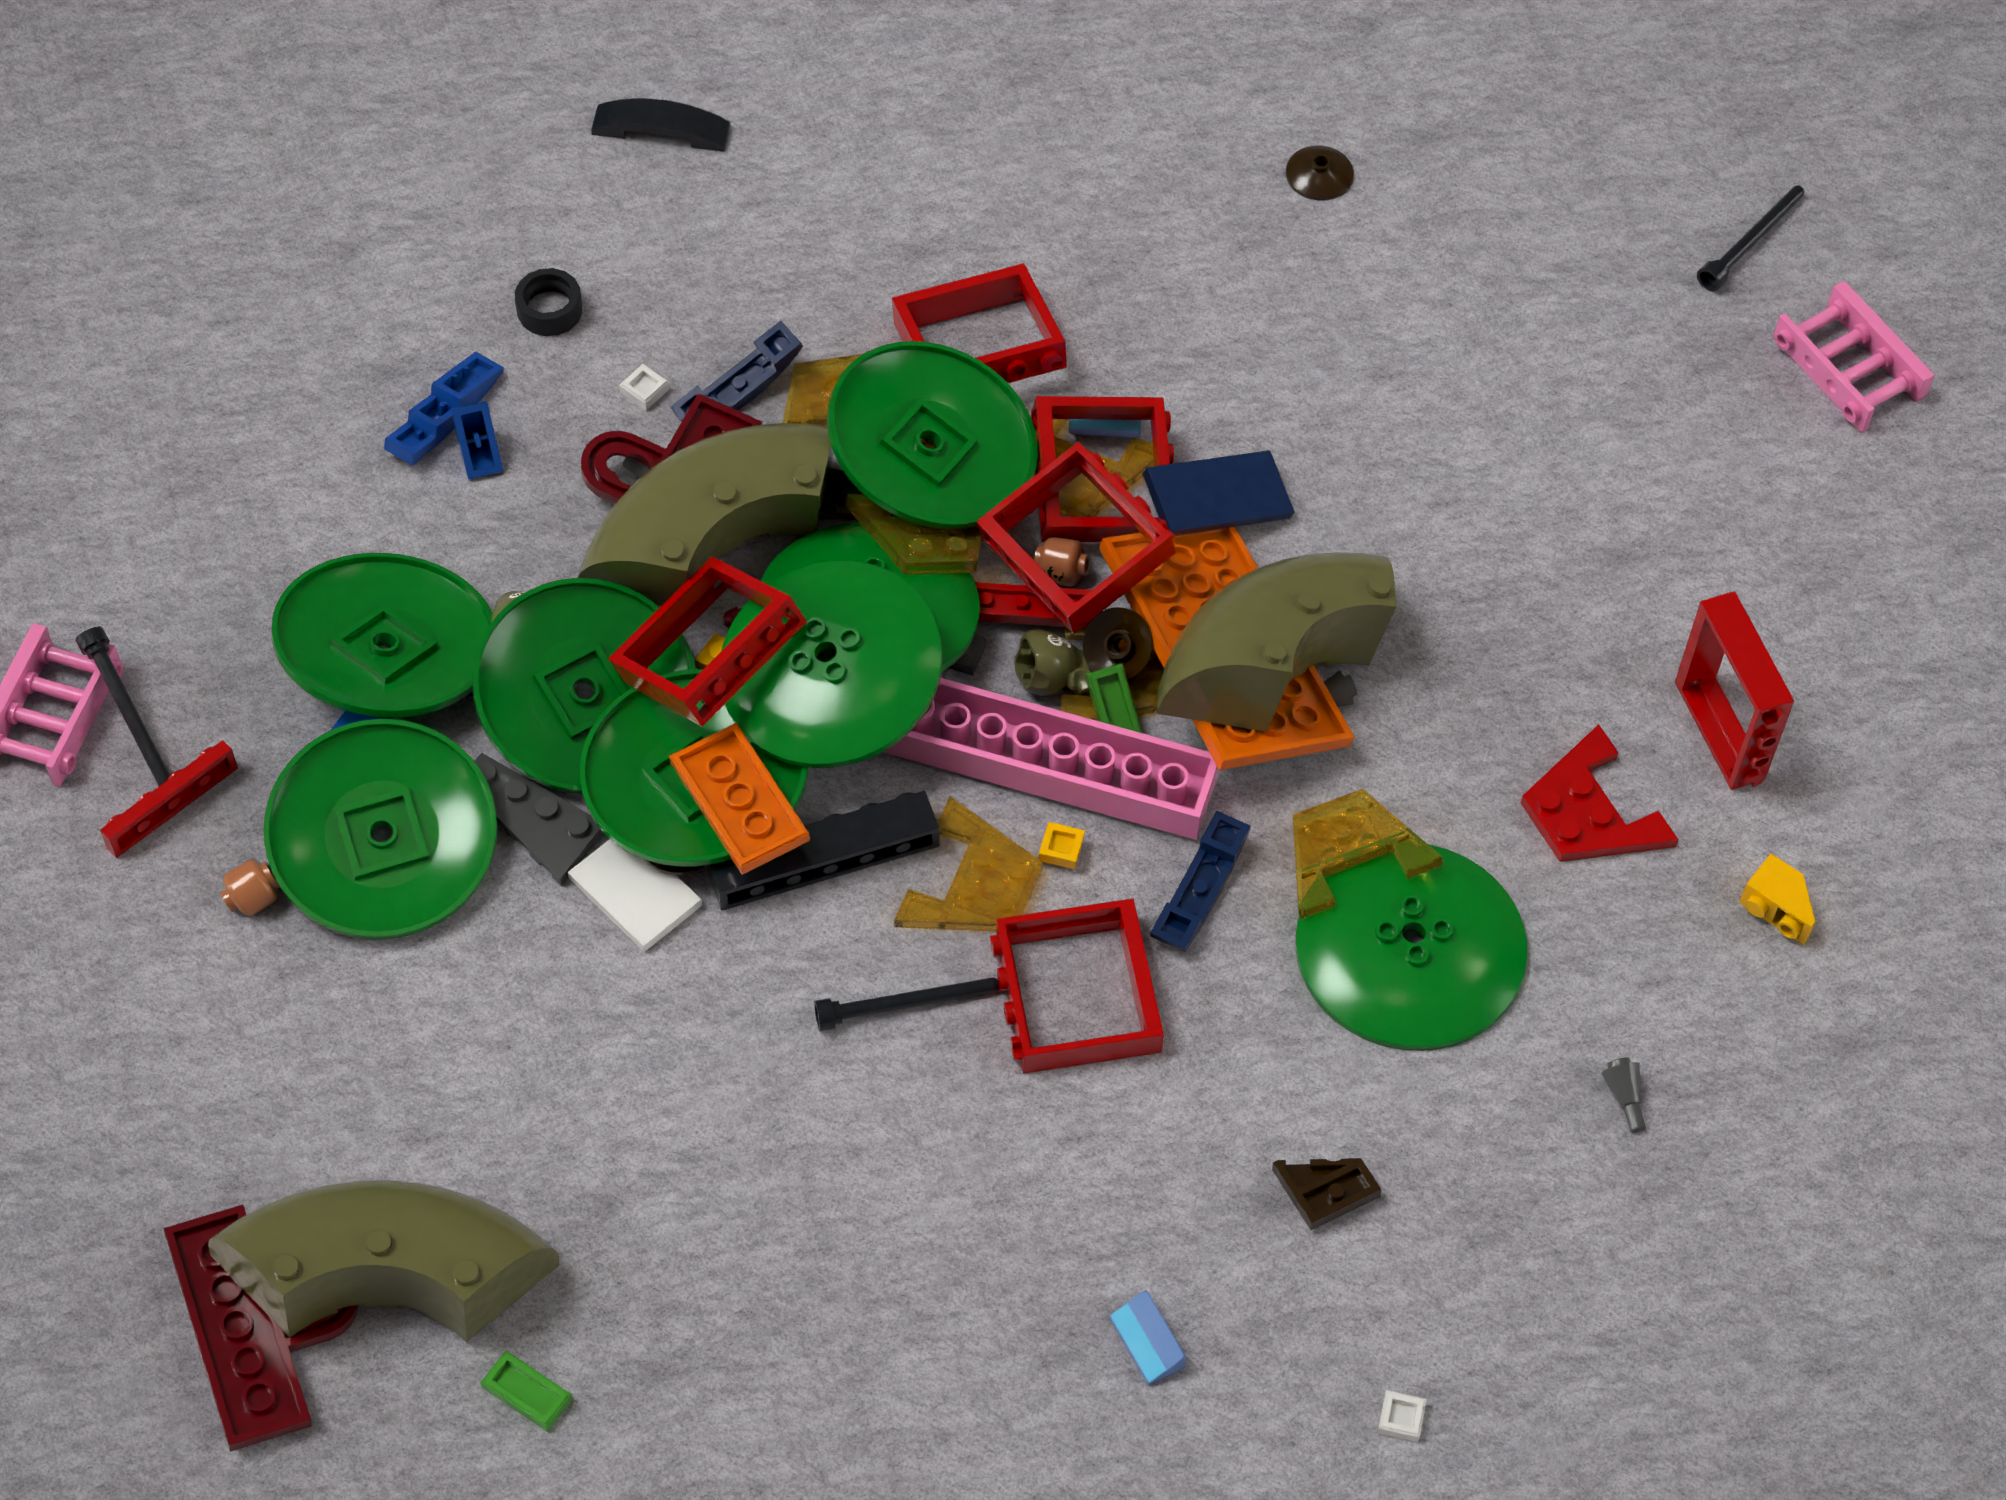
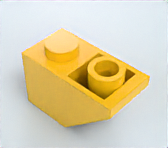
(1781, 898)

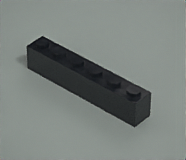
(835, 848)

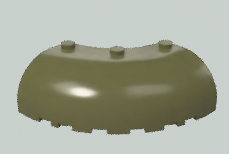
(711, 503)
(1272, 627)
(383, 1249)

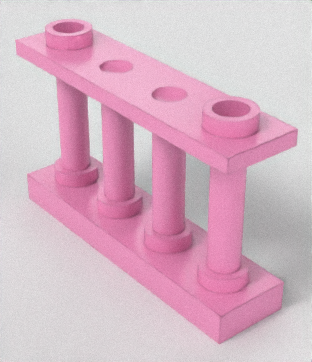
(1864, 329)
(24, 679)

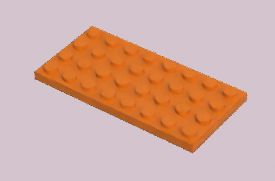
(1168, 598)

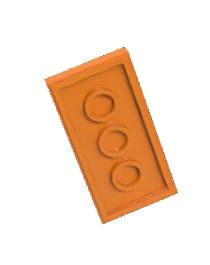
(739, 798)

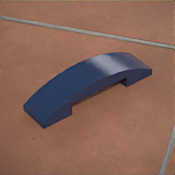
(752, 374)
(1202, 882)

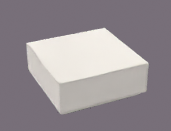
(644, 387)
(1401, 1416)

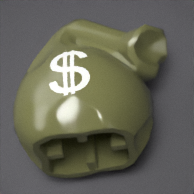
(1050, 663)

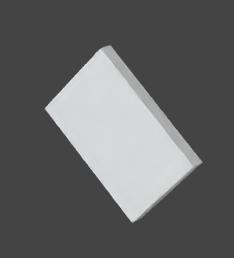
(634, 894)

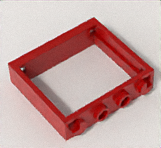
(983, 293)
(1093, 408)
(1040, 488)
(1726, 628)
(732, 665)
(1067, 923)

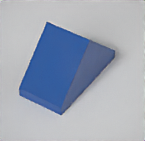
(477, 440)

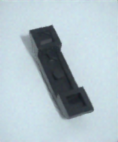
(661, 118)

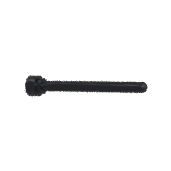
(1715, 273)
(95, 645)
(831, 1013)

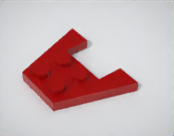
(1578, 815)

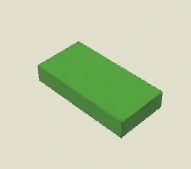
(1113, 697)
(526, 1391)

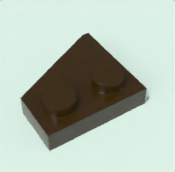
(1327, 1187)

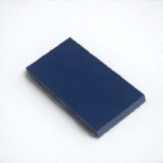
(1218, 492)

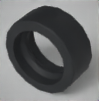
(548, 281)

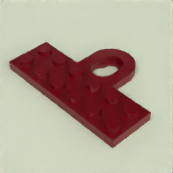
(702, 420)
(239, 1343)

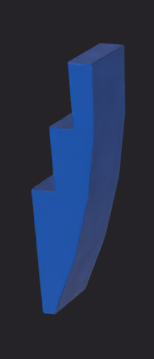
(432, 417)

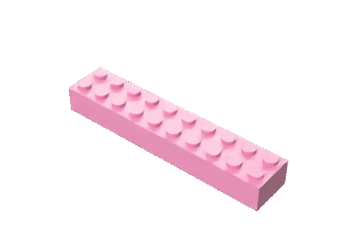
(1063, 758)

